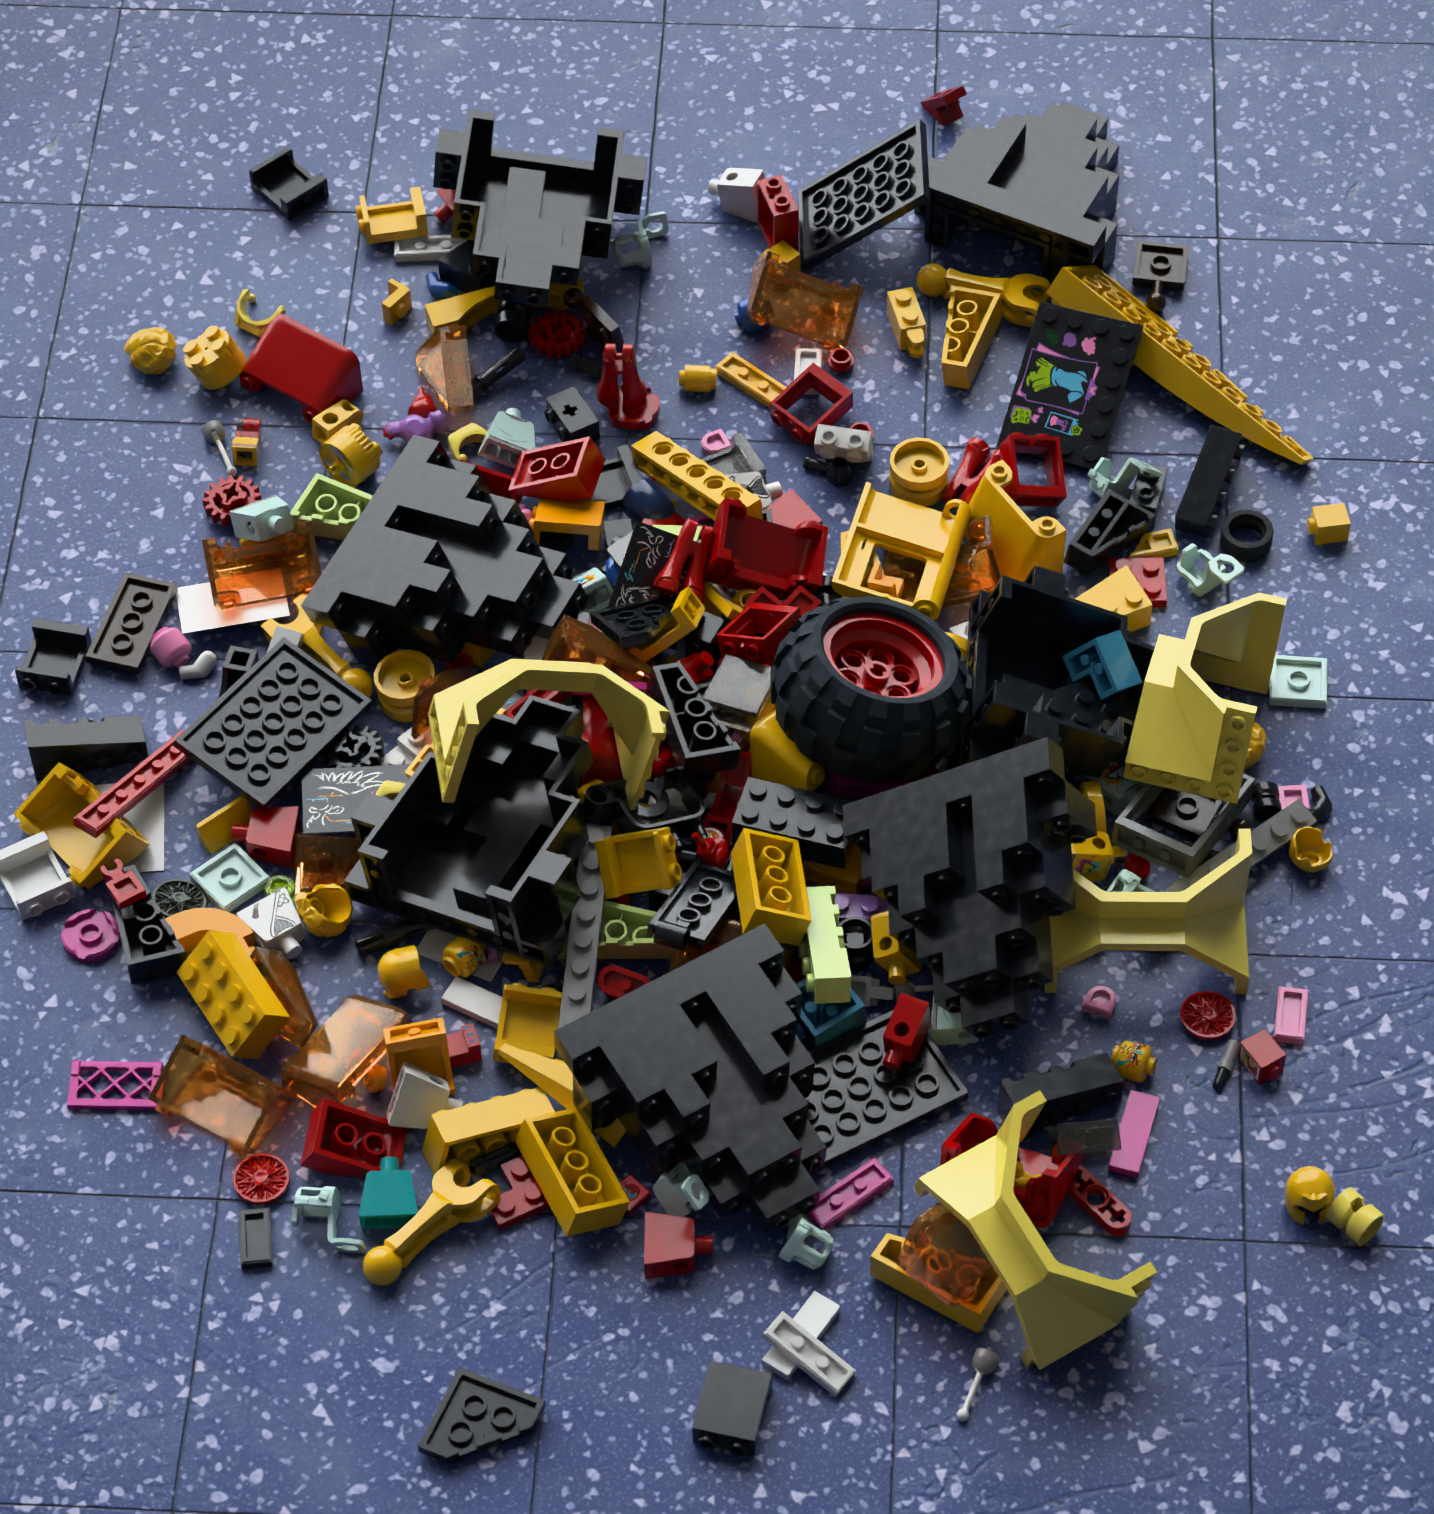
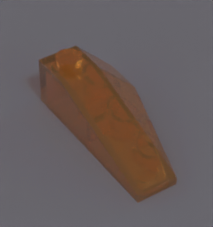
(582, 643)
(431, 686)
(322, 860)
(288, 989)

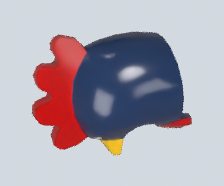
(650, 504)

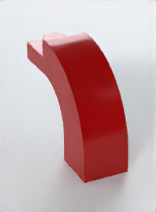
(728, 796)

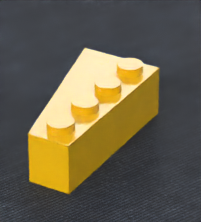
(1123, 596)

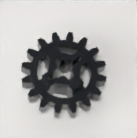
(365, 745)

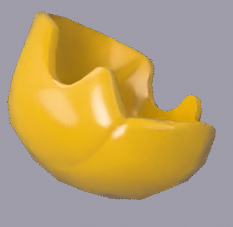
(1310, 850)

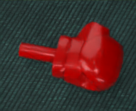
(422, 404)
(712, 851)

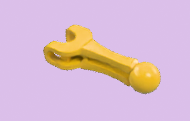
(1015, 291)
(319, 650)
(444, 1209)

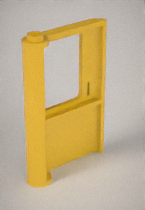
(909, 531)

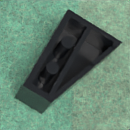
(1107, 532)

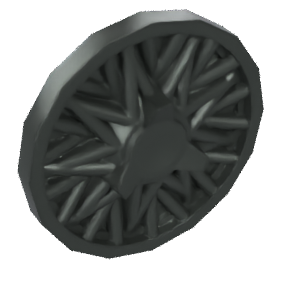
(178, 895)

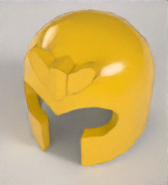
(401, 971)
(1310, 1189)

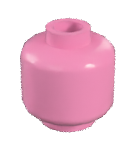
(170, 647)

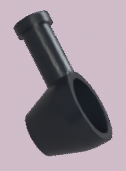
(838, 472)

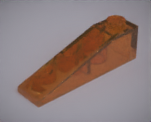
(446, 367)

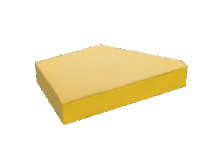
(1156, 544)

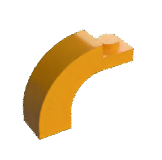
(193, 924)

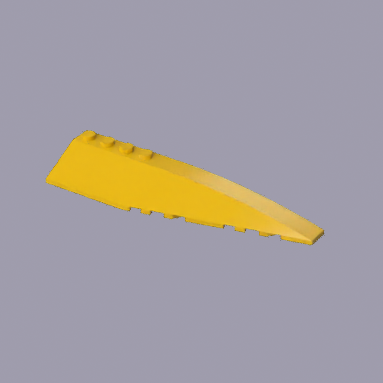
(1171, 359)

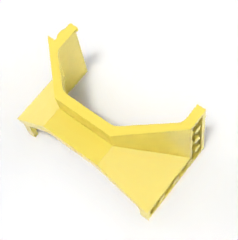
(468, 706)
(1182, 729)
(1199, 921)
(1054, 1302)

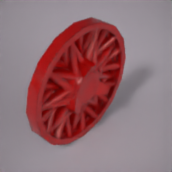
(1207, 1015)
(261, 1178)

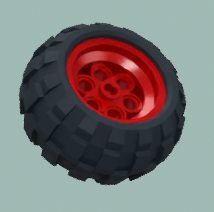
(871, 689)

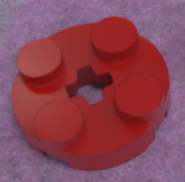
(636, 418)

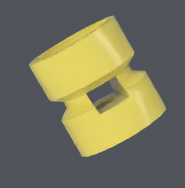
(1351, 1213)

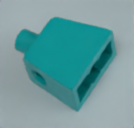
(387, 1197)

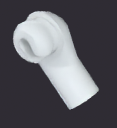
(200, 668)

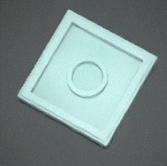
(1298, 682)
(230, 878)

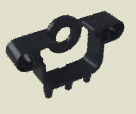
(609, 802)

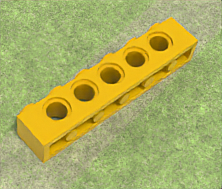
(689, 476)

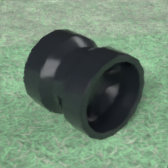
(1265, 800)

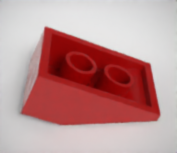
(559, 471)
(349, 1140)

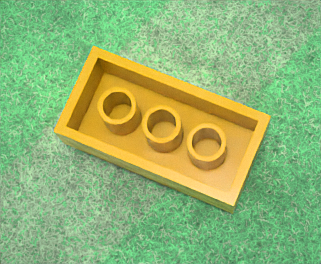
(771, 885)
(233, 994)
(572, 1171)

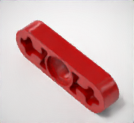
(1100, 1212)

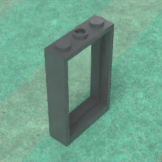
(1164, 849)

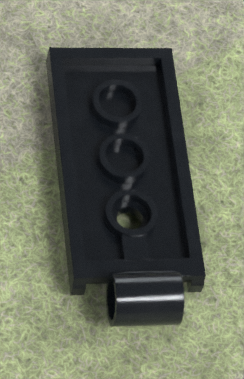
(694, 908)

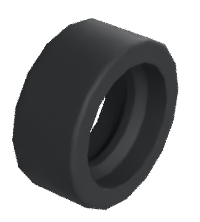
(1251, 520)

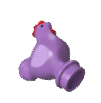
(416, 425)

